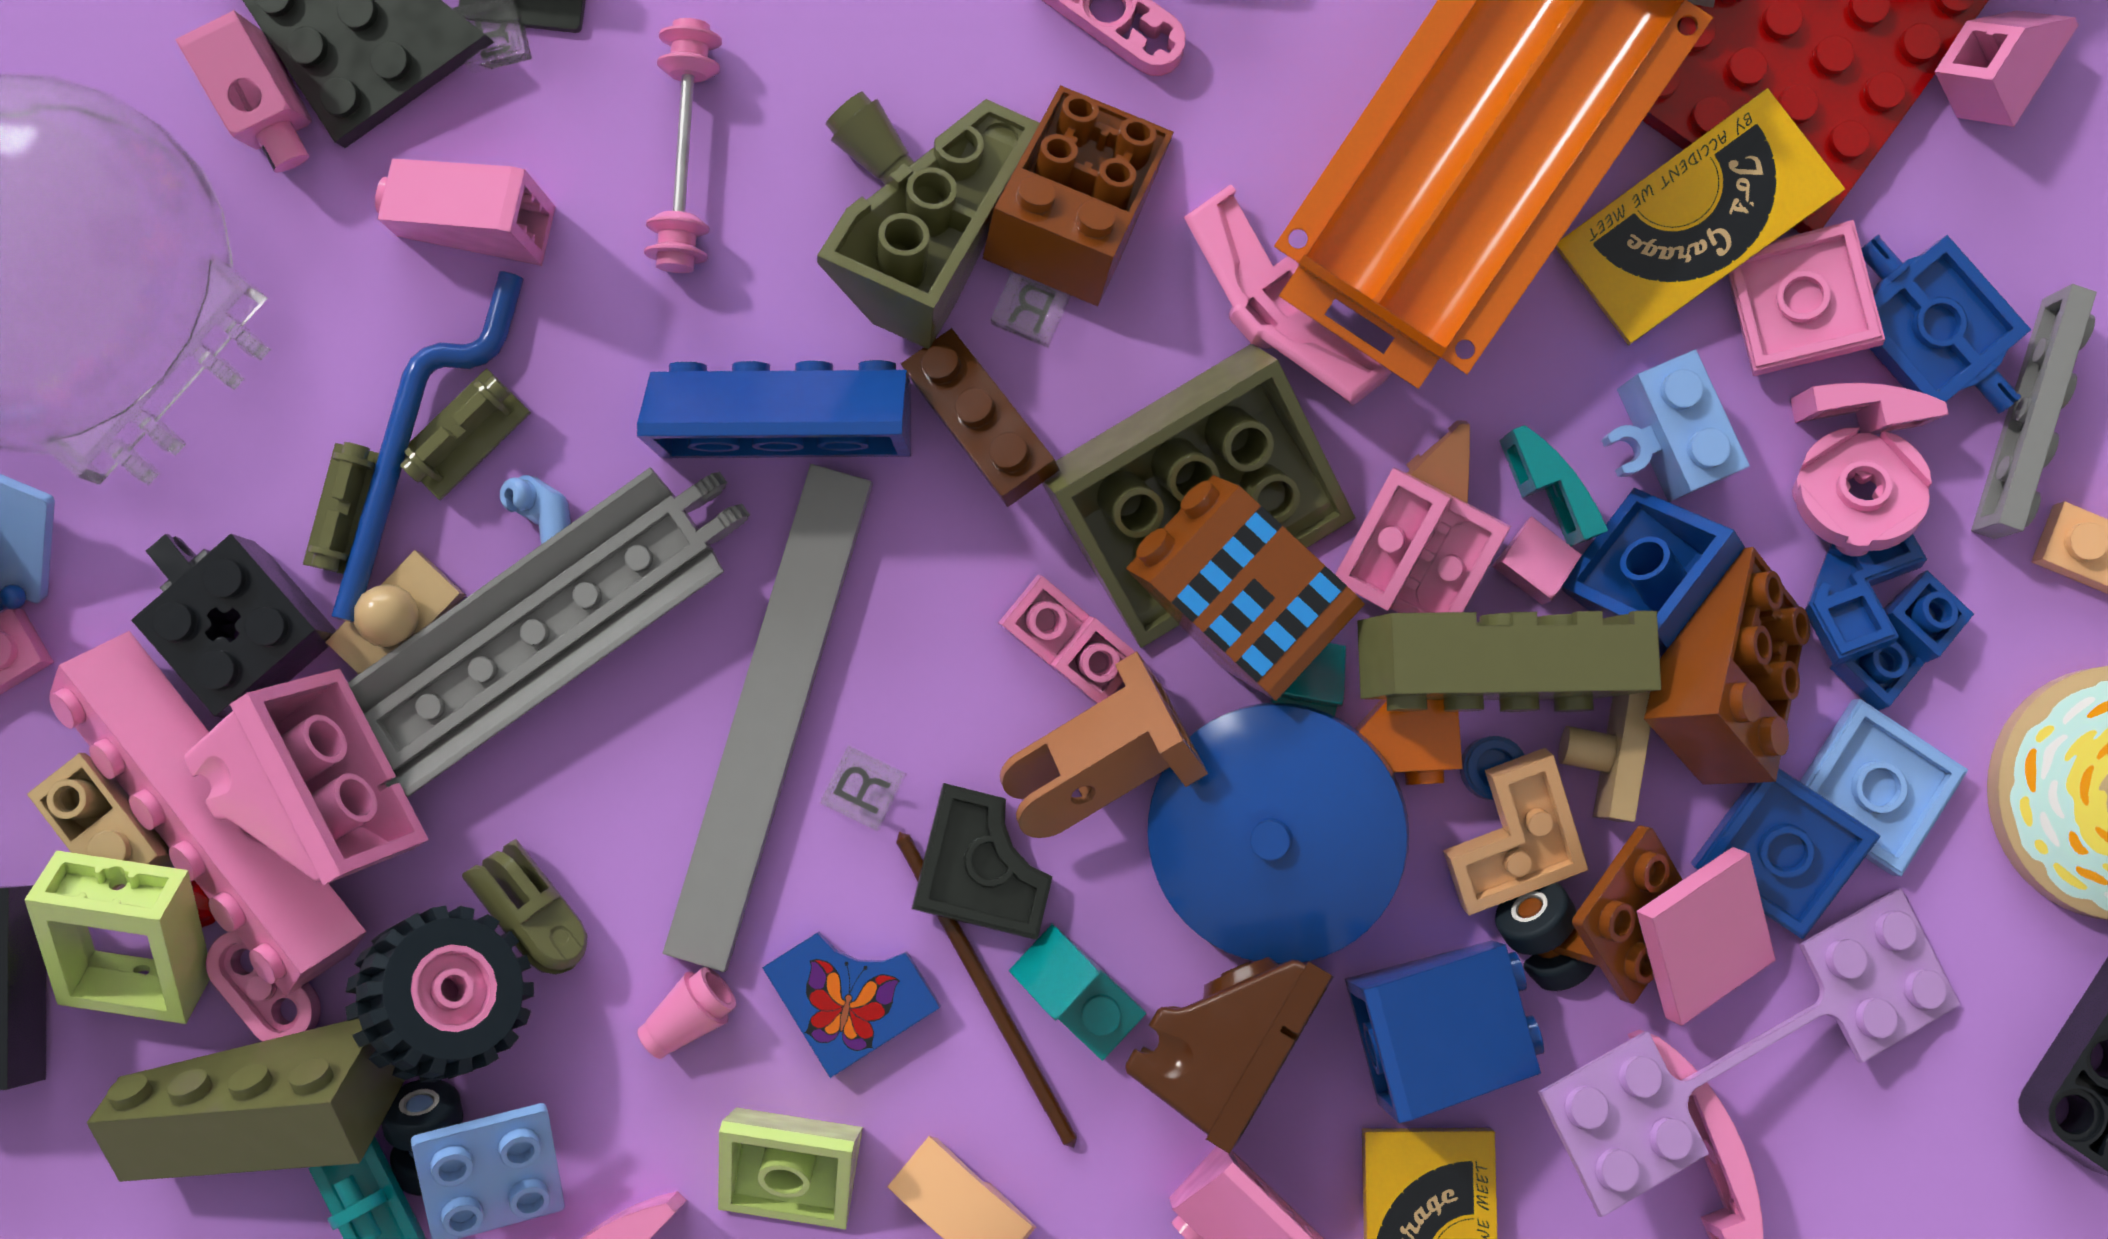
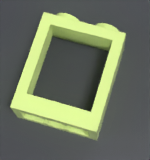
(155, 902)

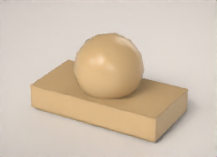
(394, 612)

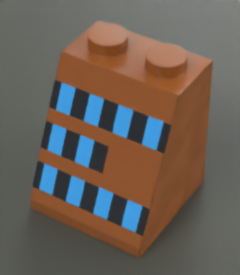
(1243, 586)

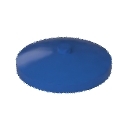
(1285, 836)

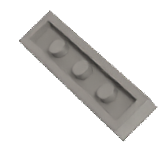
(2028, 431)

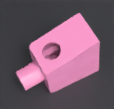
(249, 87)

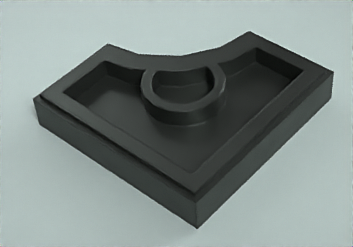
(974, 869)

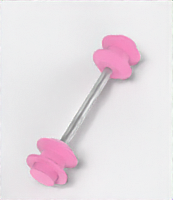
(690, 64)

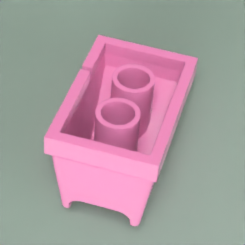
(307, 778)

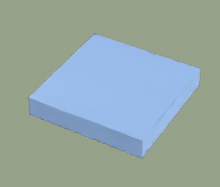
(1884, 781)

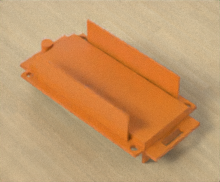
(1476, 166)

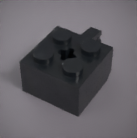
(200, 613)

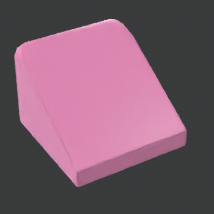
(1537, 561)

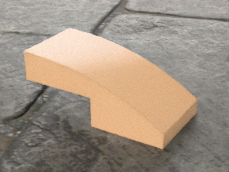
(955, 1198)

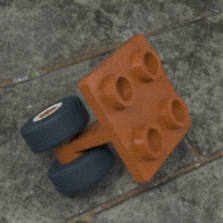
(1604, 928)

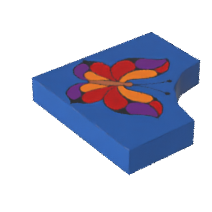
(847, 1002)

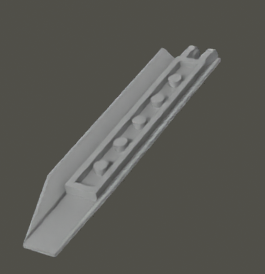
(540, 624)

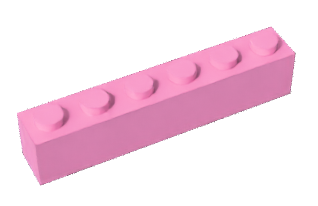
(140, 738)

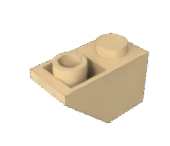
(96, 816)

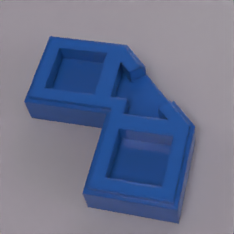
(1845, 605)

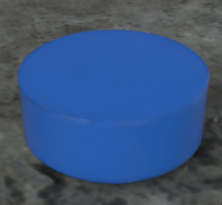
(1483, 755)

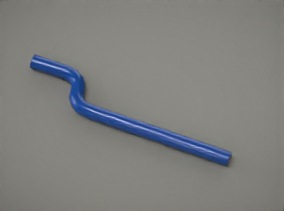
(401, 427)

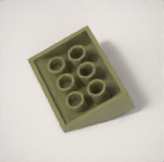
(1223, 423)

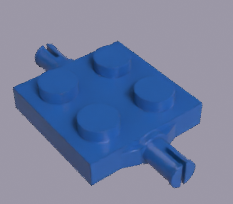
(1943, 323)

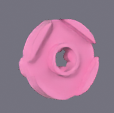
(1856, 523)

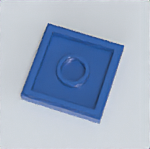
(1797, 846)

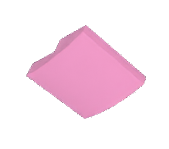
(1420, 549)

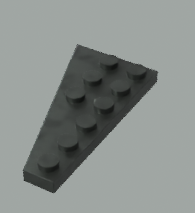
(365, 55)

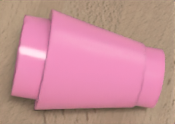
(689, 1011)

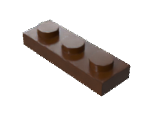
(980, 417)

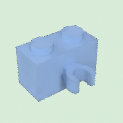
(1677, 428)

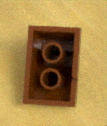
(1230, 1045)

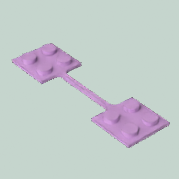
(1631, 1118)

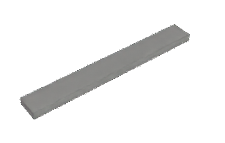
(768, 718)

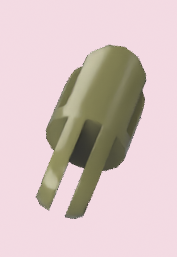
(530, 908)

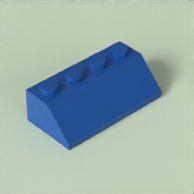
(777, 412)

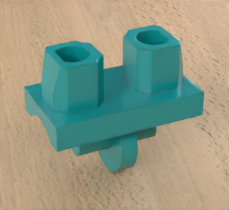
(367, 1199)

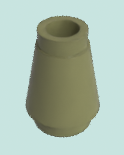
(868, 136)

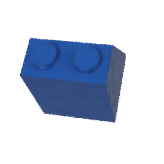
(1445, 1028)

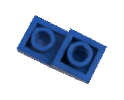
(1926, 622)

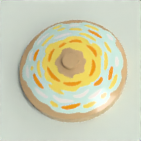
(2053, 791)

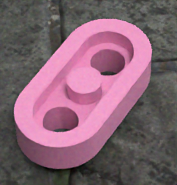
(255, 999)

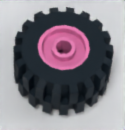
(439, 994)

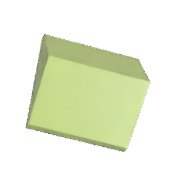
(787, 1167)

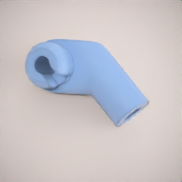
(537, 503)

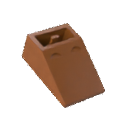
(1076, 195)
(1733, 677)

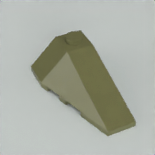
(922, 233)

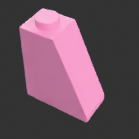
(467, 208)

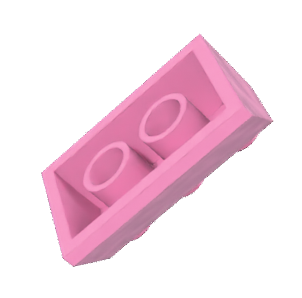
(1232, 1202)

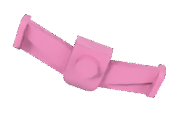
(1262, 315)

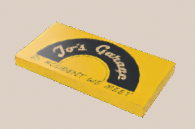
(1699, 216)
(1429, 1183)

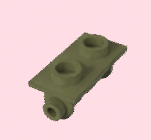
(463, 434)
(340, 506)

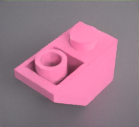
(2001, 63)

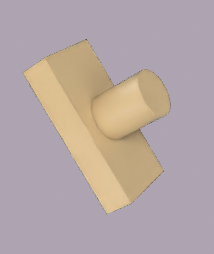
(1616, 754)

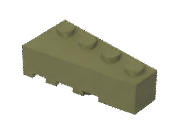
(1507, 659)
(248, 1108)

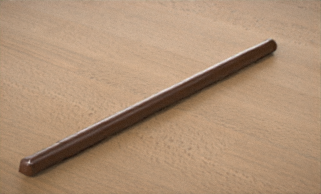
(996, 1007)

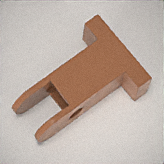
(1101, 755)

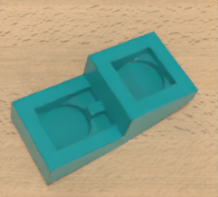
(1539, 468)

